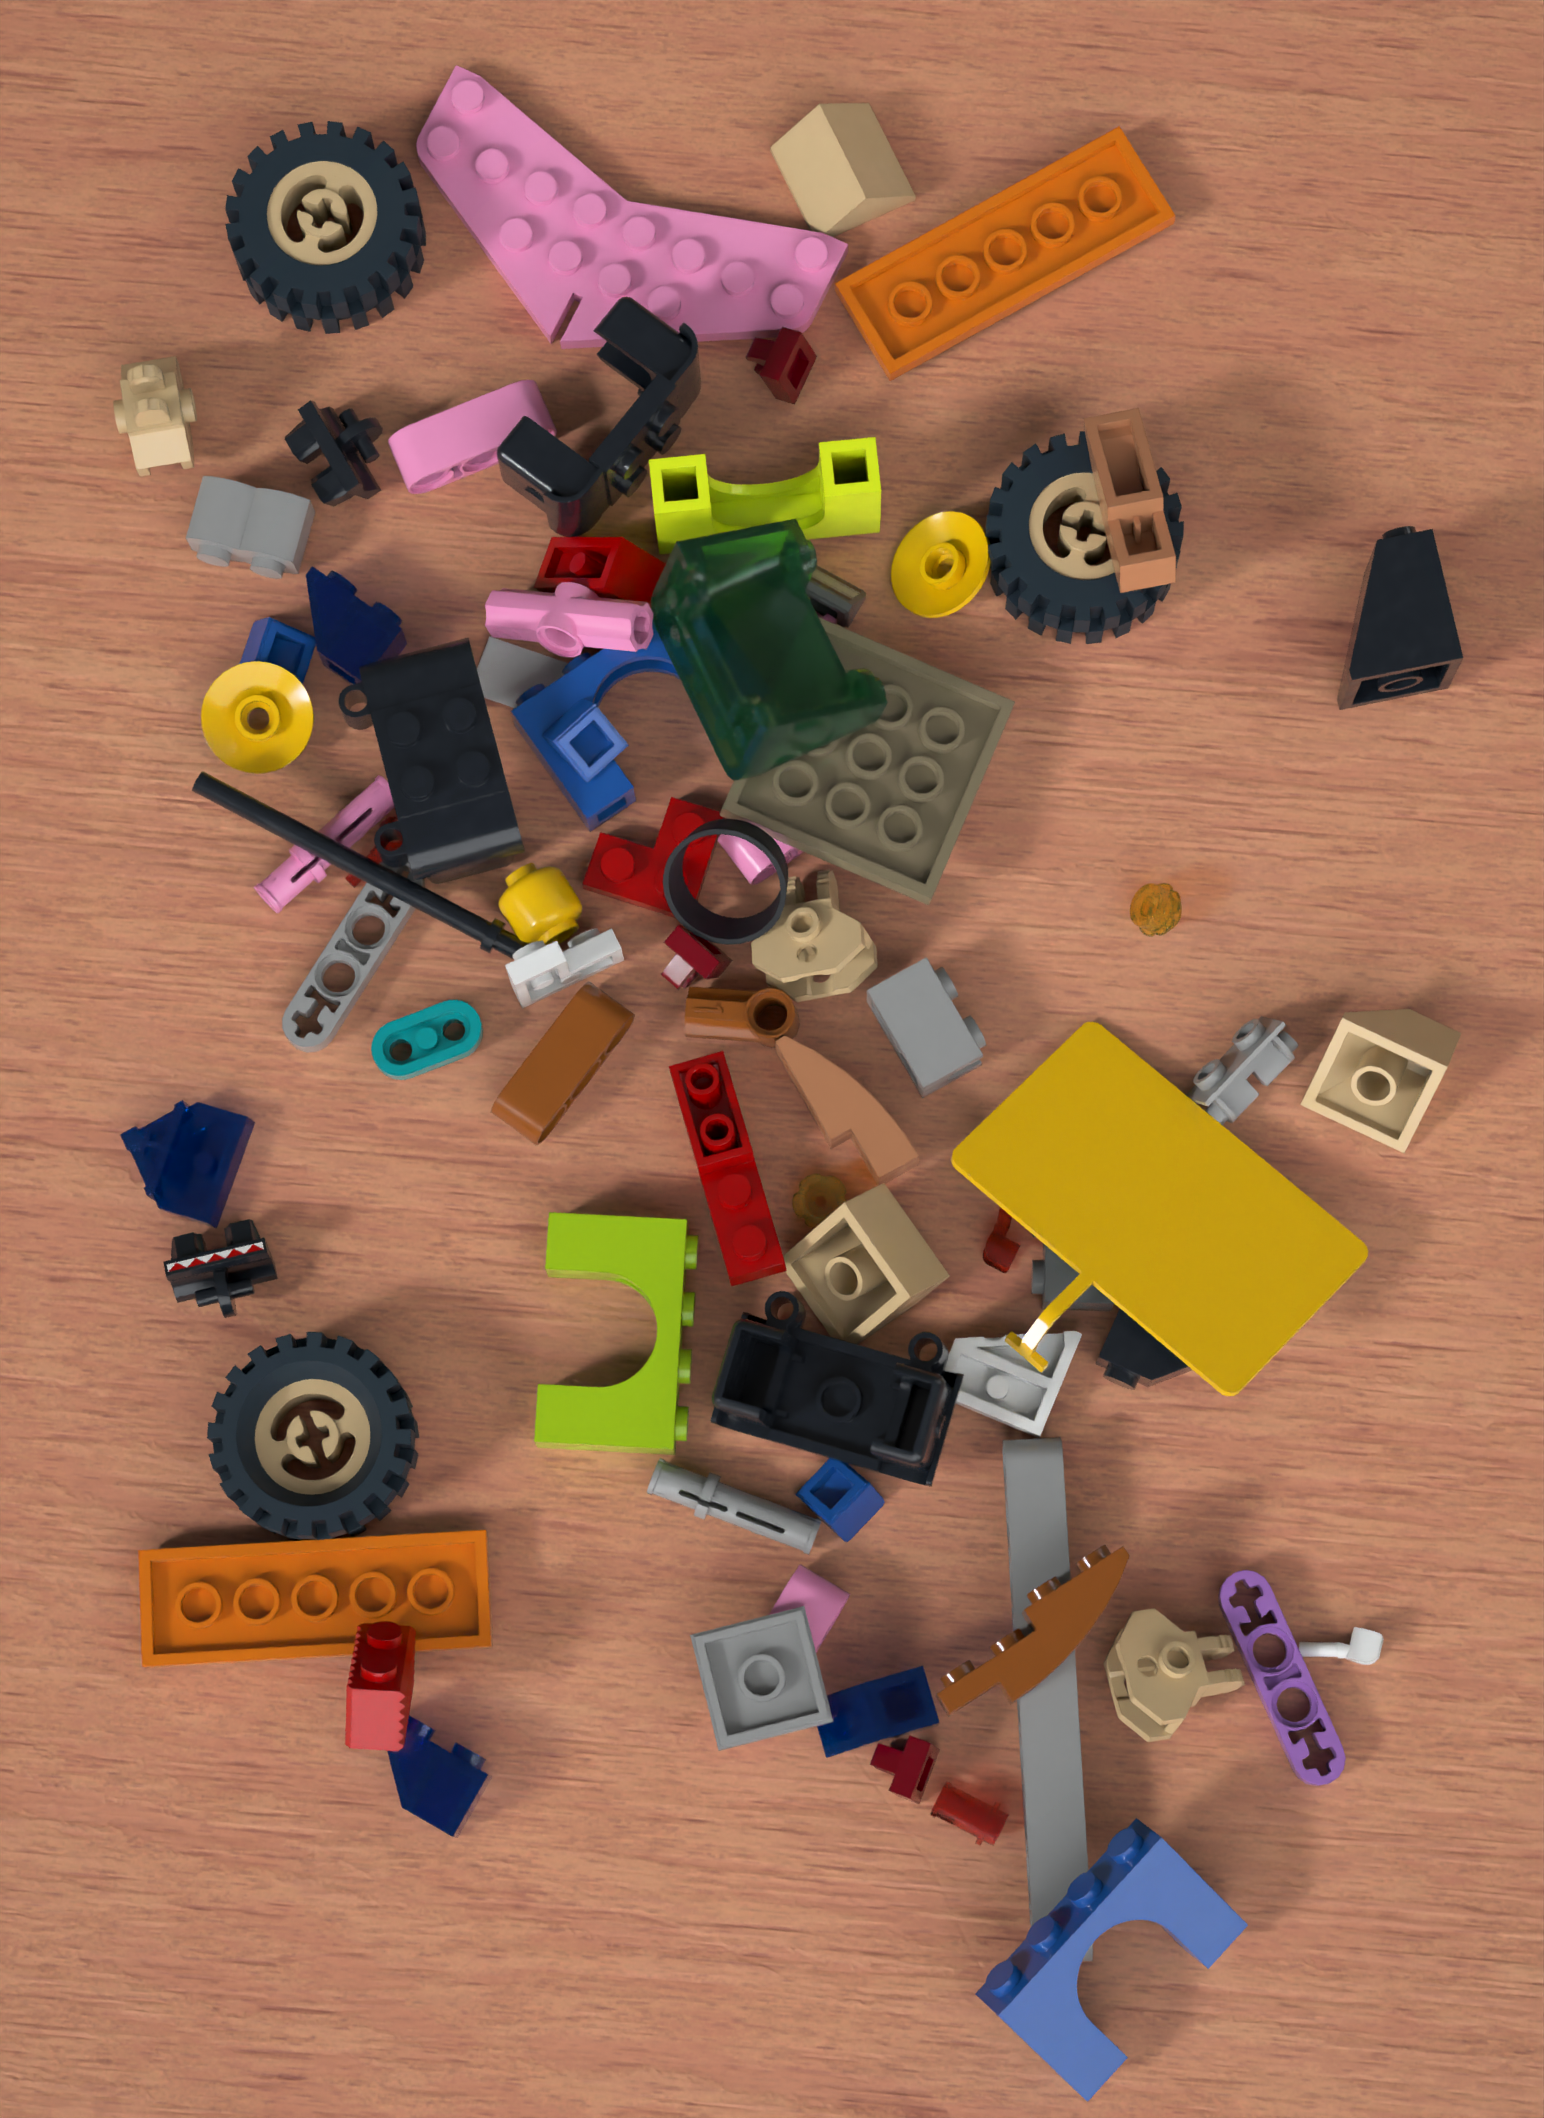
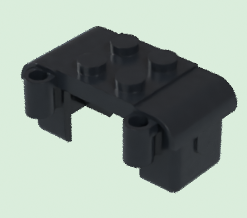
(668, 380)
(437, 763)
(836, 1394)

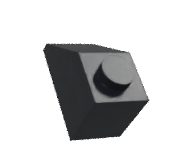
(1136, 1356)

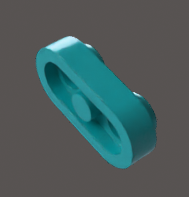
(426, 1036)

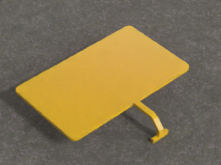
(1157, 1210)

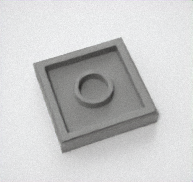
(761, 1678)

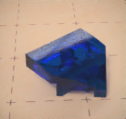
(190, 1159)

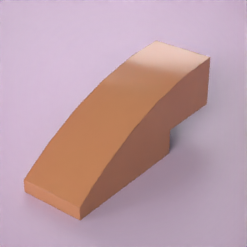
(1130, 500)
(847, 1111)

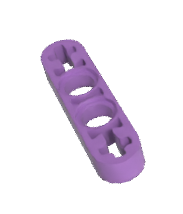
(1289, 1674)

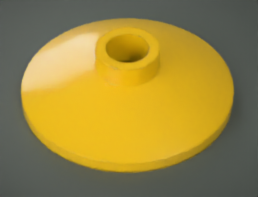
(926, 556)
(236, 696)

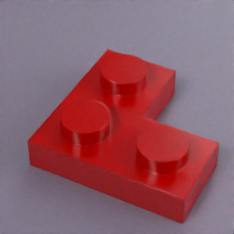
(636, 871)

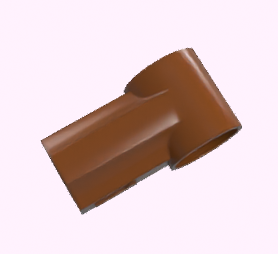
(734, 1015)

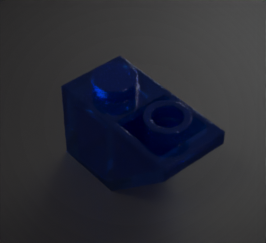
(347, 628)
(878, 1712)
(435, 1782)

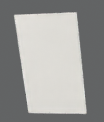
(511, 670)

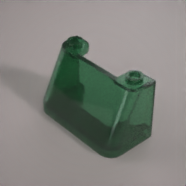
(756, 649)

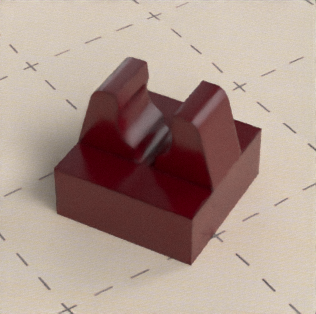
(783, 363)
(692, 958)
(909, 1767)

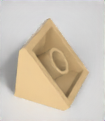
(841, 168)

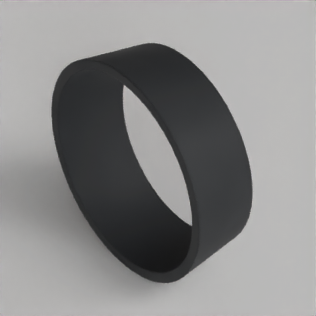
(701, 920)

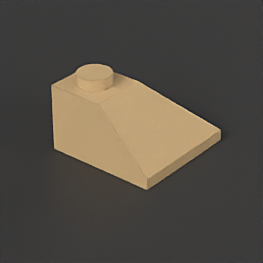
(1382, 1073)

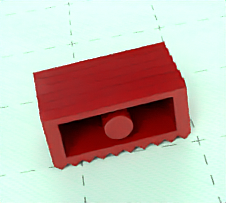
(380, 1686)

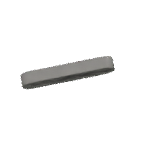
(346, 950)

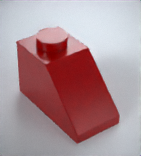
(603, 564)

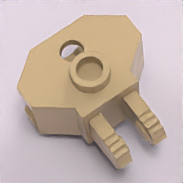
(156, 414)
(814, 941)
(1163, 1673)

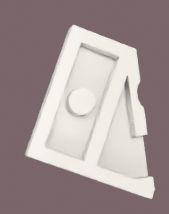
(1008, 1386)

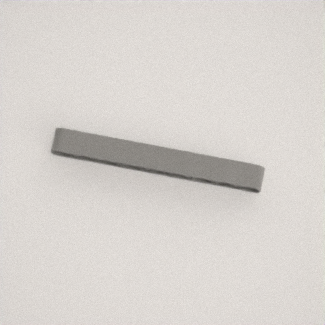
(1049, 1711)

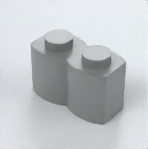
(250, 526)

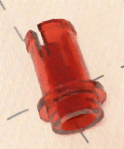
(970, 1814)

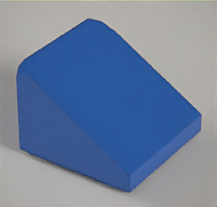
(280, 645)
(585, 739)
(841, 1498)

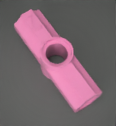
(569, 619)

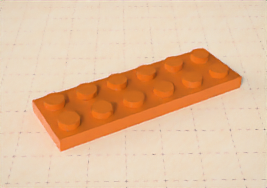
(1004, 253)
(311, 1597)

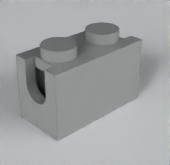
(926, 1027)

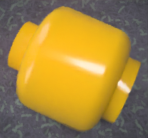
(540, 905)

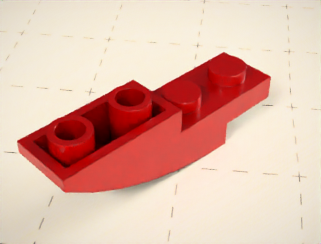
(727, 1168)

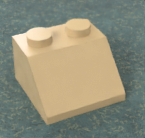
(863, 1266)

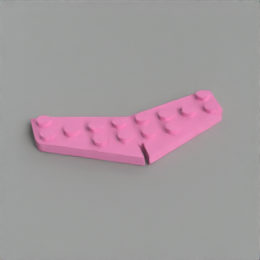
(572, 237)

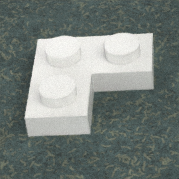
(546, 969)

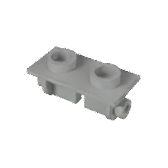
(1255, 1052)

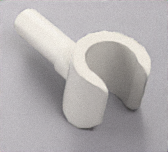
(1363, 1647)

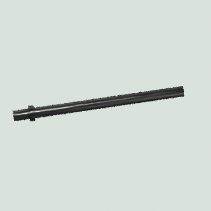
(490, 934)

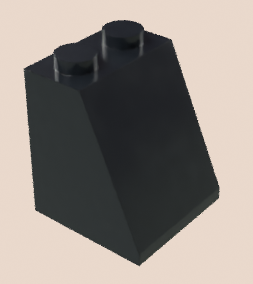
(1402, 624)

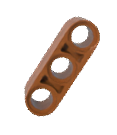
(562, 1063)

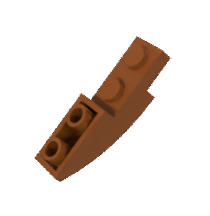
(1059, 1623)

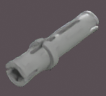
(733, 1506)

